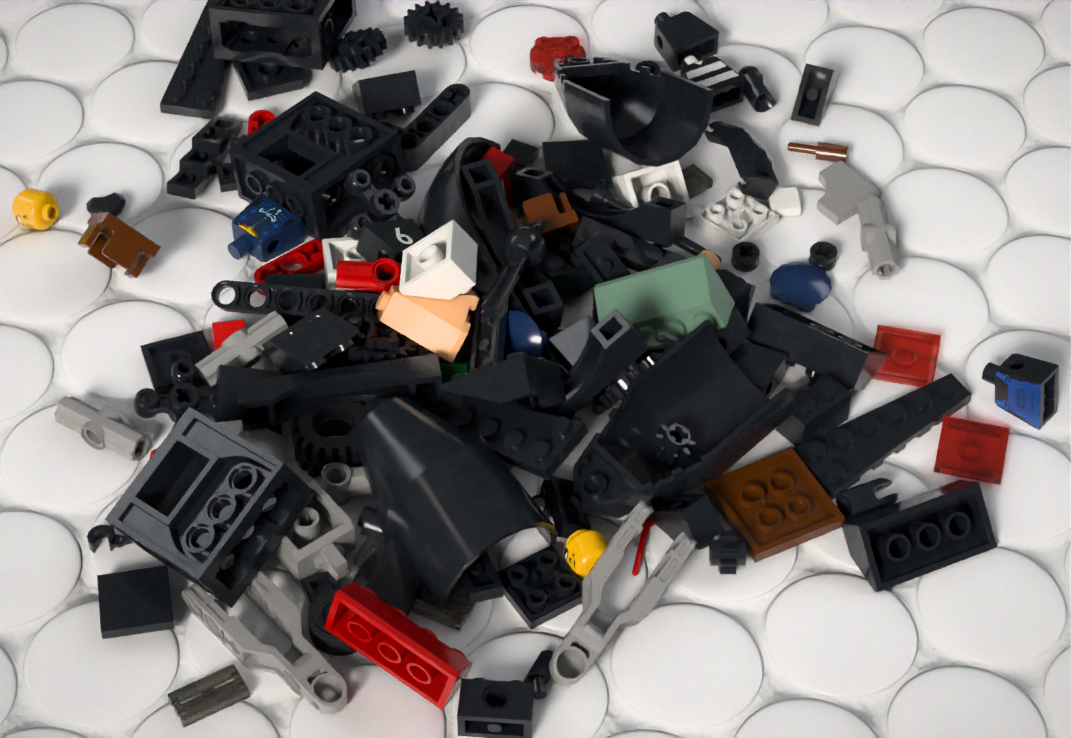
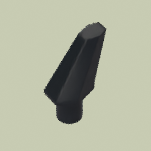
(540, 673)

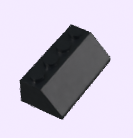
(814, 346)
(920, 534)

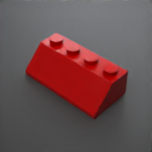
(397, 644)

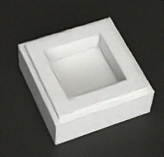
(785, 201)

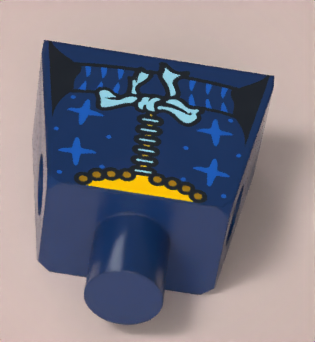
(265, 230)

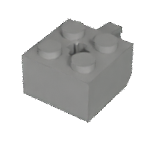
(317, 538)

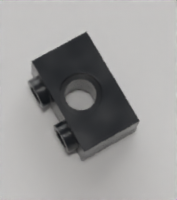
(480, 719)

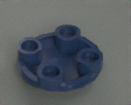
(800, 285)
(523, 335)

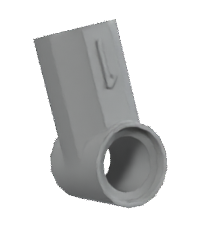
(344, 482)

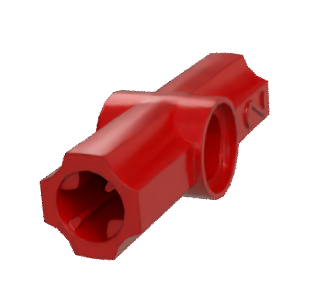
(365, 275)

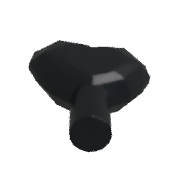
(111, 203)

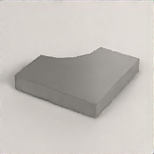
(843, 192)

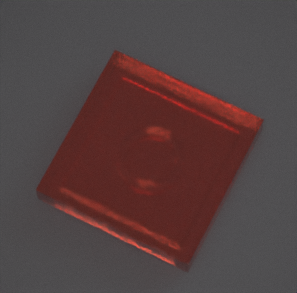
(910, 355)
(971, 450)

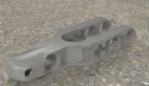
(592, 627)
(300, 668)

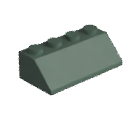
(668, 299)

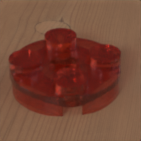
(547, 49)

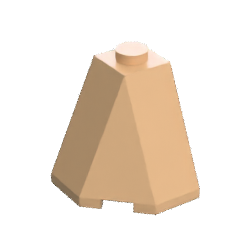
(430, 322)

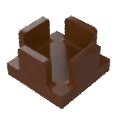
(545, 209)
(117, 243)

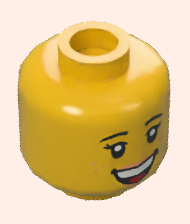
(35, 209)

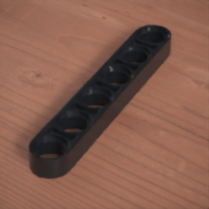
(304, 296)

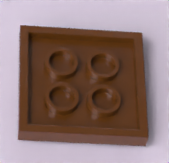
(774, 504)

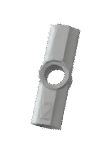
(878, 237)
(241, 348)
(102, 428)

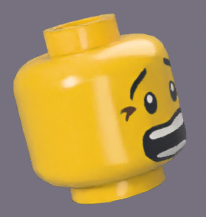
(583, 550)

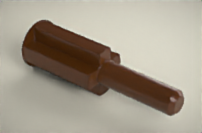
(823, 151)

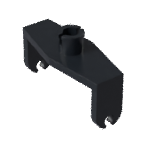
(748, 157)

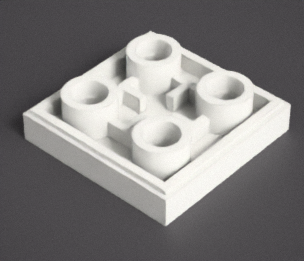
(736, 218)

